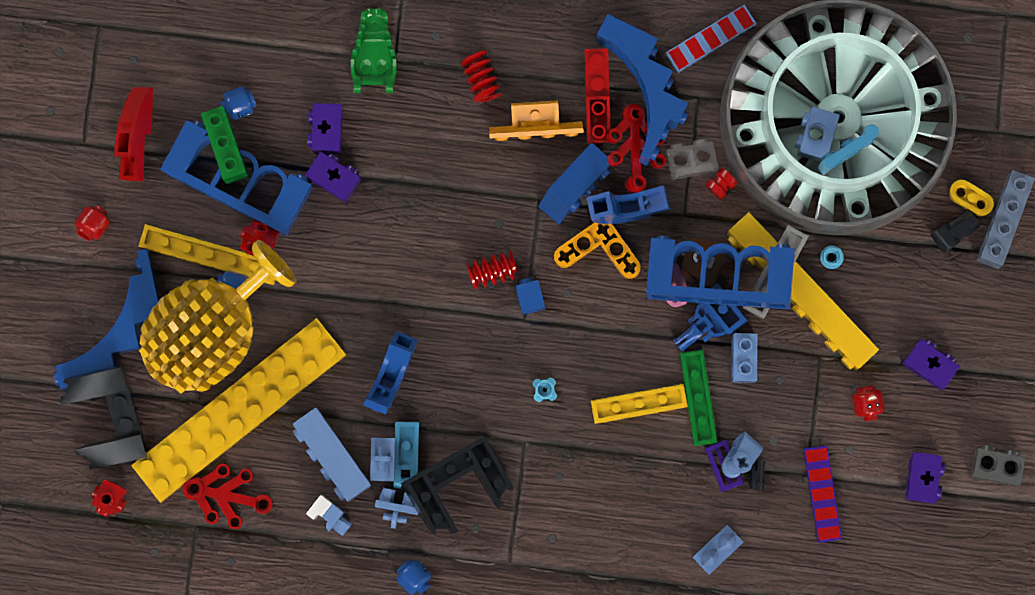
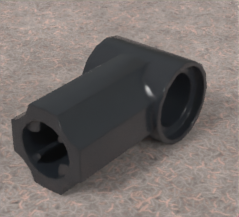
(951, 234)

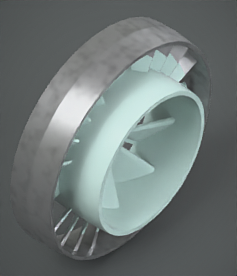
(887, 90)

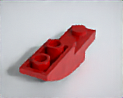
(597, 95)
(131, 131)

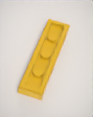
(639, 403)

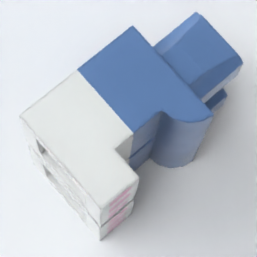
(331, 514)

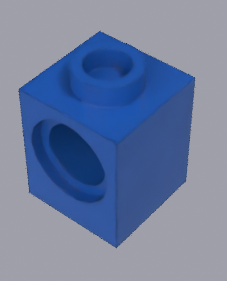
(530, 296)

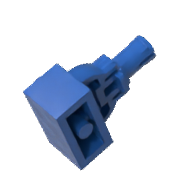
(714, 319)

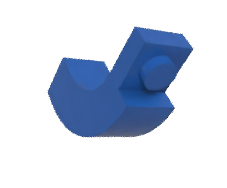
(616, 209)
(391, 373)

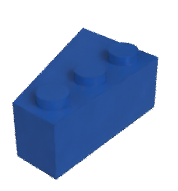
(575, 183)

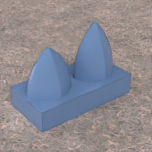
(717, 549)

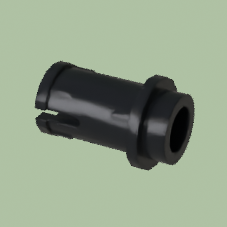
(757, 475)

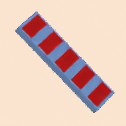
(710, 39)

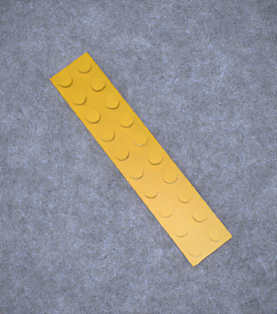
(238, 410)

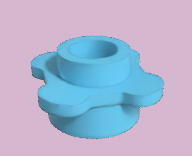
(549, 394)

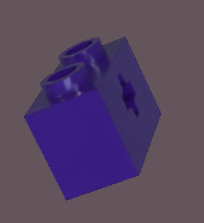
(332, 116)
(341, 188)
(936, 376)
(919, 465)

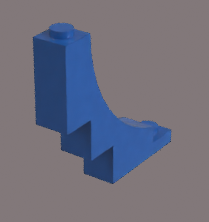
(124, 335)

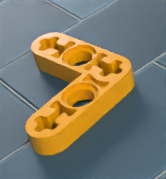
(596, 241)

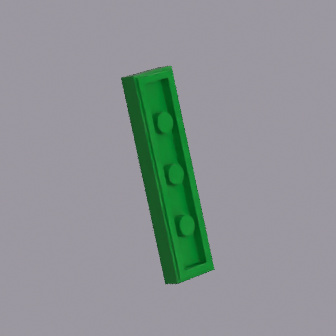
(698, 398)

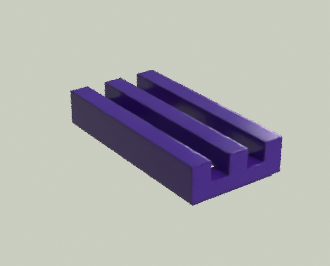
(715, 469)

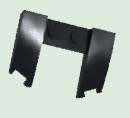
(112, 383)
(423, 486)

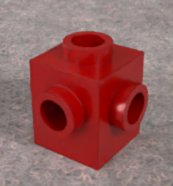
(255, 232)
(117, 496)

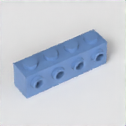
(331, 454)

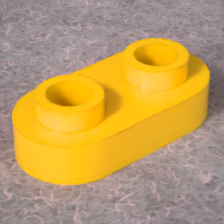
(971, 196)

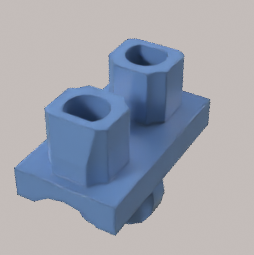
(383, 459)
(386, 502)

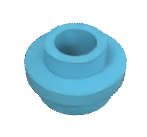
(838, 254)

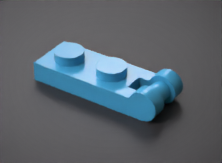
(849, 148)
(406, 450)

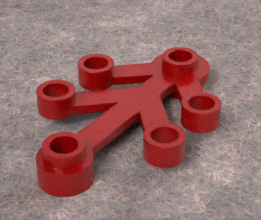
(634, 144)
(223, 495)

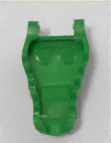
(373, 56)

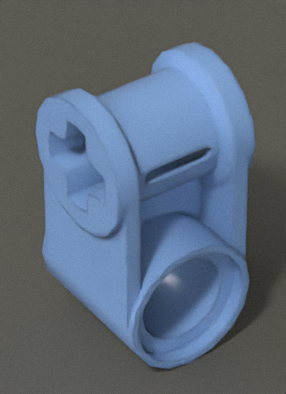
(741, 455)

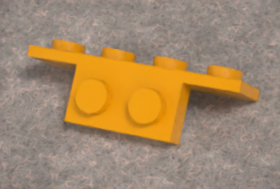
(535, 119)

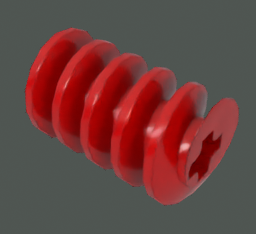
(480, 77)
(492, 270)

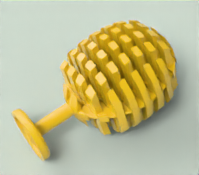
(205, 326)

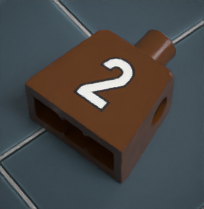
(692, 263)

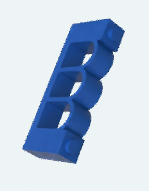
(286, 207)
(661, 272)

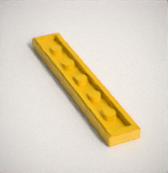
(199, 251)

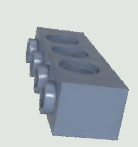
(1005, 219)

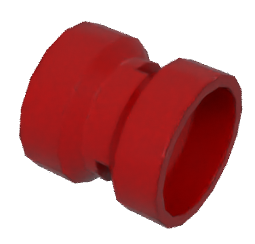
(721, 184)

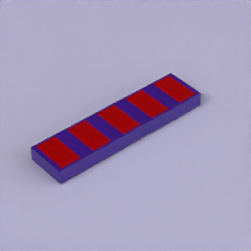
(822, 494)

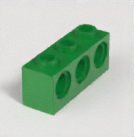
(224, 144)

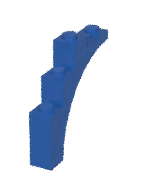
(636, 50)

